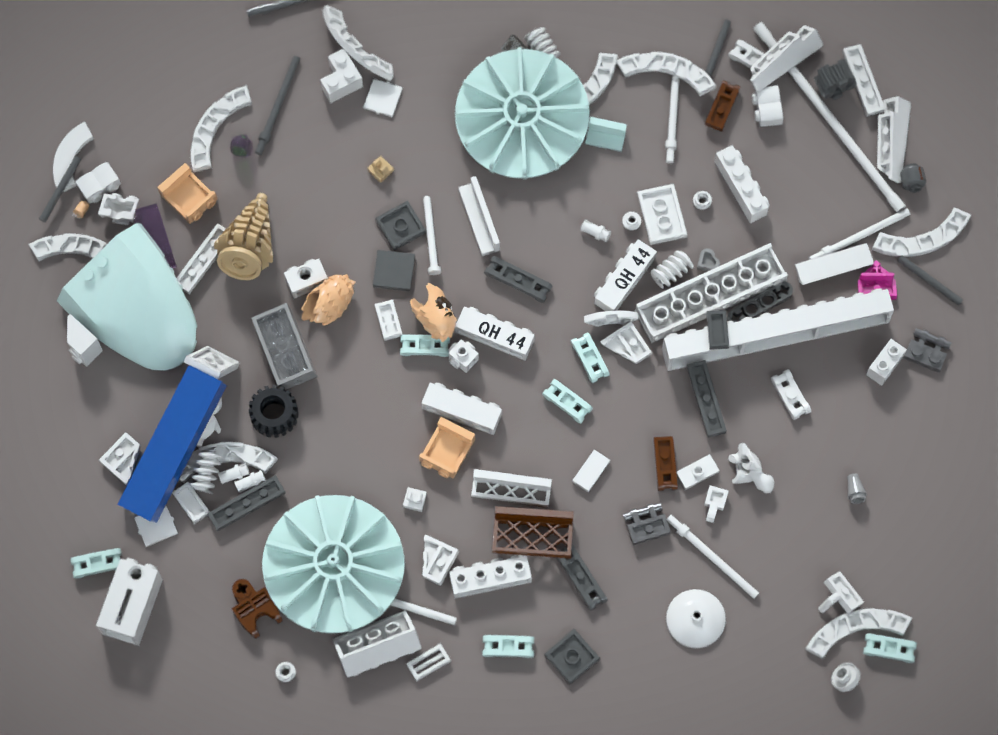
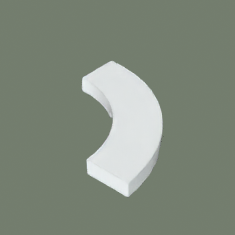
(67, 151)

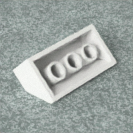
(377, 643)

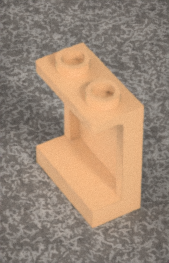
(187, 194)
(447, 448)

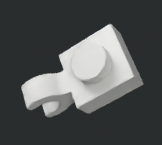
(715, 500)

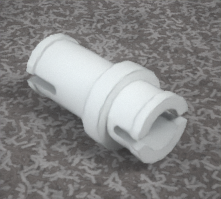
(597, 231)
(234, 473)
(250, 481)

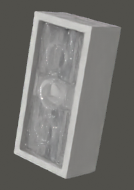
(284, 346)

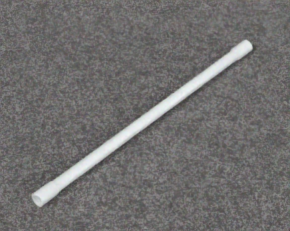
(892, 197)

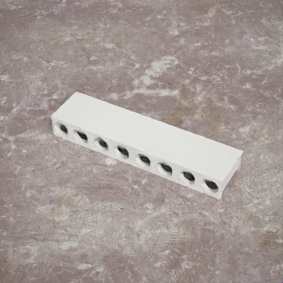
(710, 292)

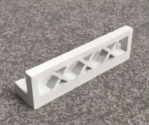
(479, 217)
(511, 480)

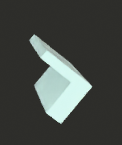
(606, 134)

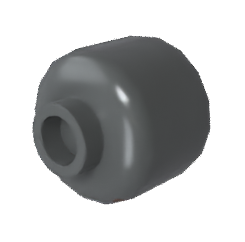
(913, 178)

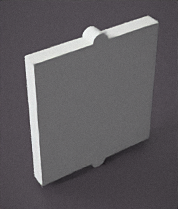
(383, 97)
(156, 532)

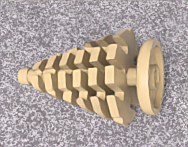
(246, 243)

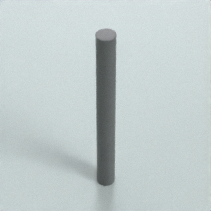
(718, 46)
(60, 188)
(930, 280)

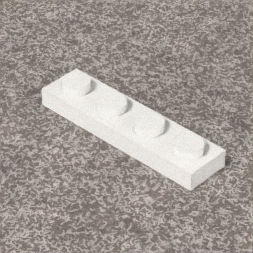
(865, 82)
(200, 261)

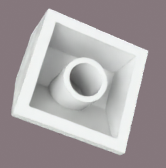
(82, 343)

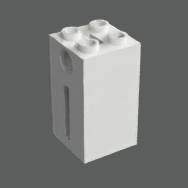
(129, 601)

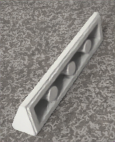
(834, 264)

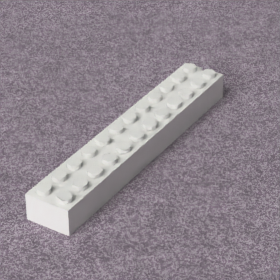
(781, 328)

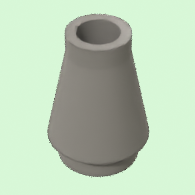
(856, 491)

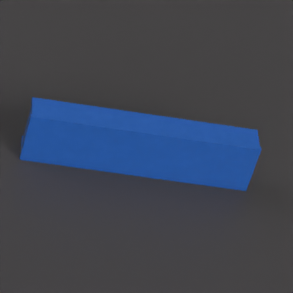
(172, 444)

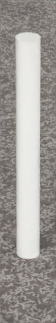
(424, 611)

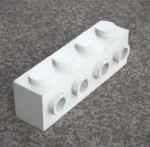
(741, 184)
(490, 576)

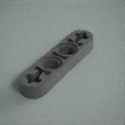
(758, 302)

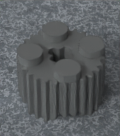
(835, 80)

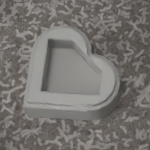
(707, 260)

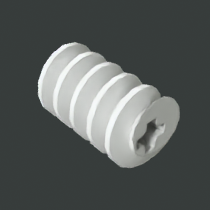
(539, 42)
(671, 268)
(205, 472)

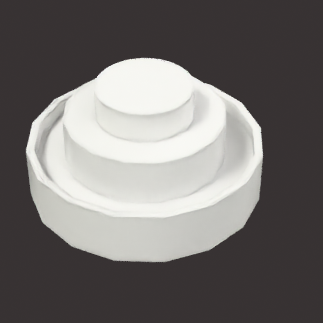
(845, 677)

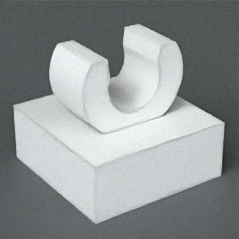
(414, 499)

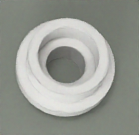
(702, 195)
(631, 226)
(285, 665)

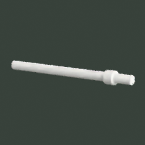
(671, 143)
(862, 234)
(683, 531)

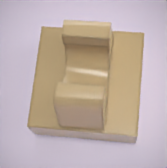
(380, 169)

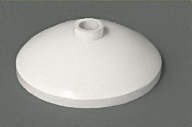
(693, 631)

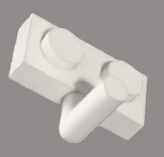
(842, 592)

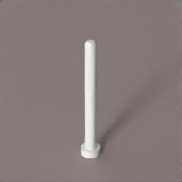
(434, 269)

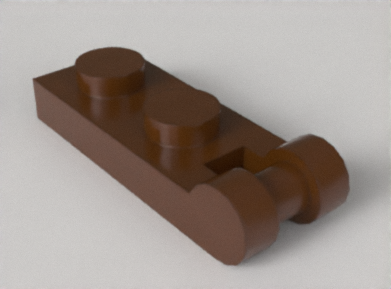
(722, 106)
(665, 462)

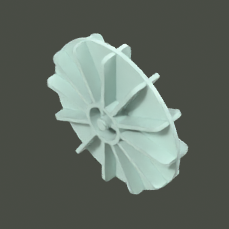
(522, 113)
(333, 564)

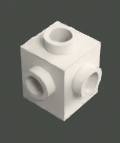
(463, 355)

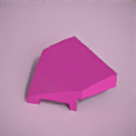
(877, 278)

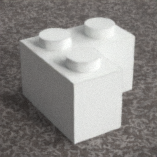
(344, 78)

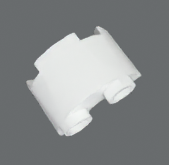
(119, 209)

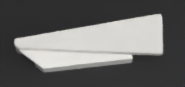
(784, 55)
(893, 137)

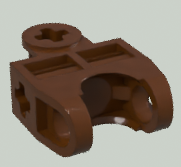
(253, 606)

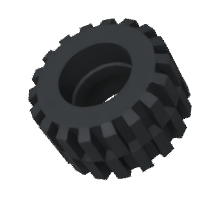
(273, 396)

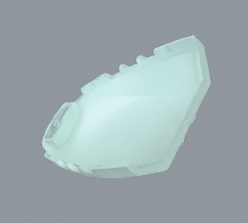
(133, 302)

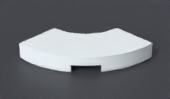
(610, 317)

